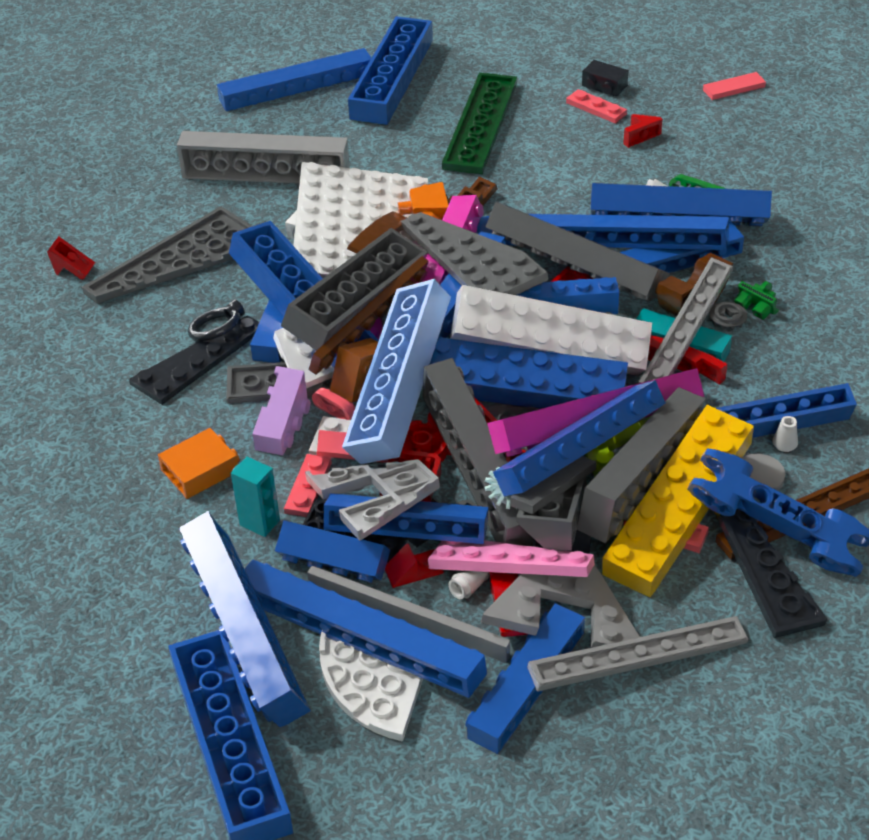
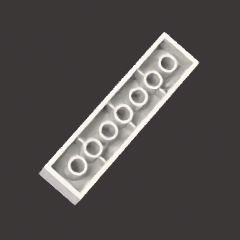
(549, 327)

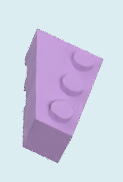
(284, 412)

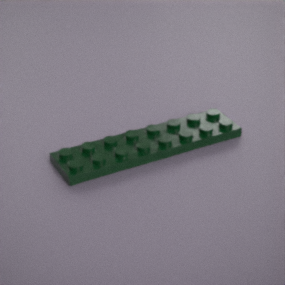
(479, 123)

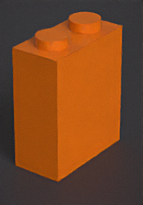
(198, 462)

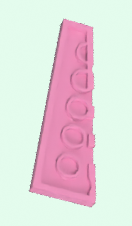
(510, 559)

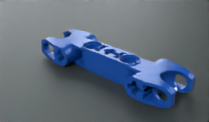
(736, 490)

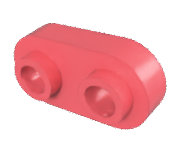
(333, 404)

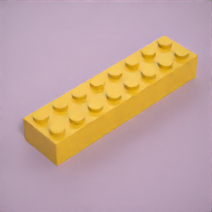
(668, 510)

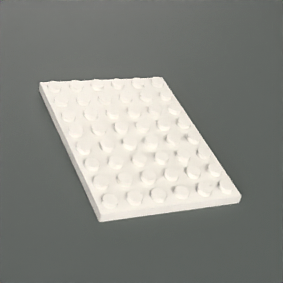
(339, 205)

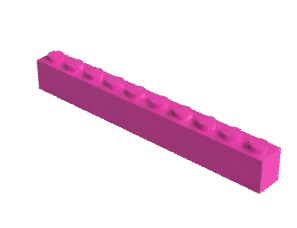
(536, 426)

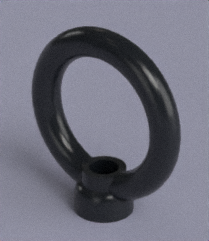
(233, 312)

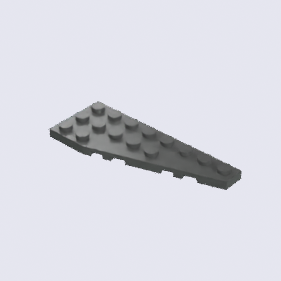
(186, 251)
(475, 258)

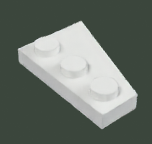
(298, 356)

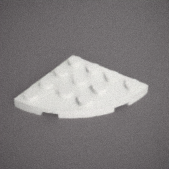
(368, 688)

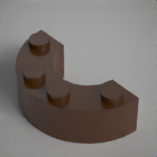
(674, 292)

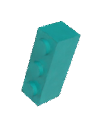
(255, 496)

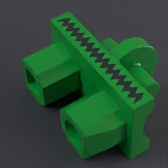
(758, 295)

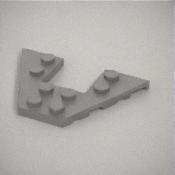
(400, 484)
(520, 605)

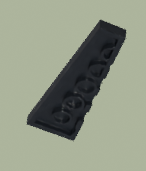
(183, 368)
(774, 587)

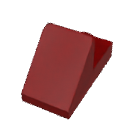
(642, 129)
(66, 256)
(409, 568)

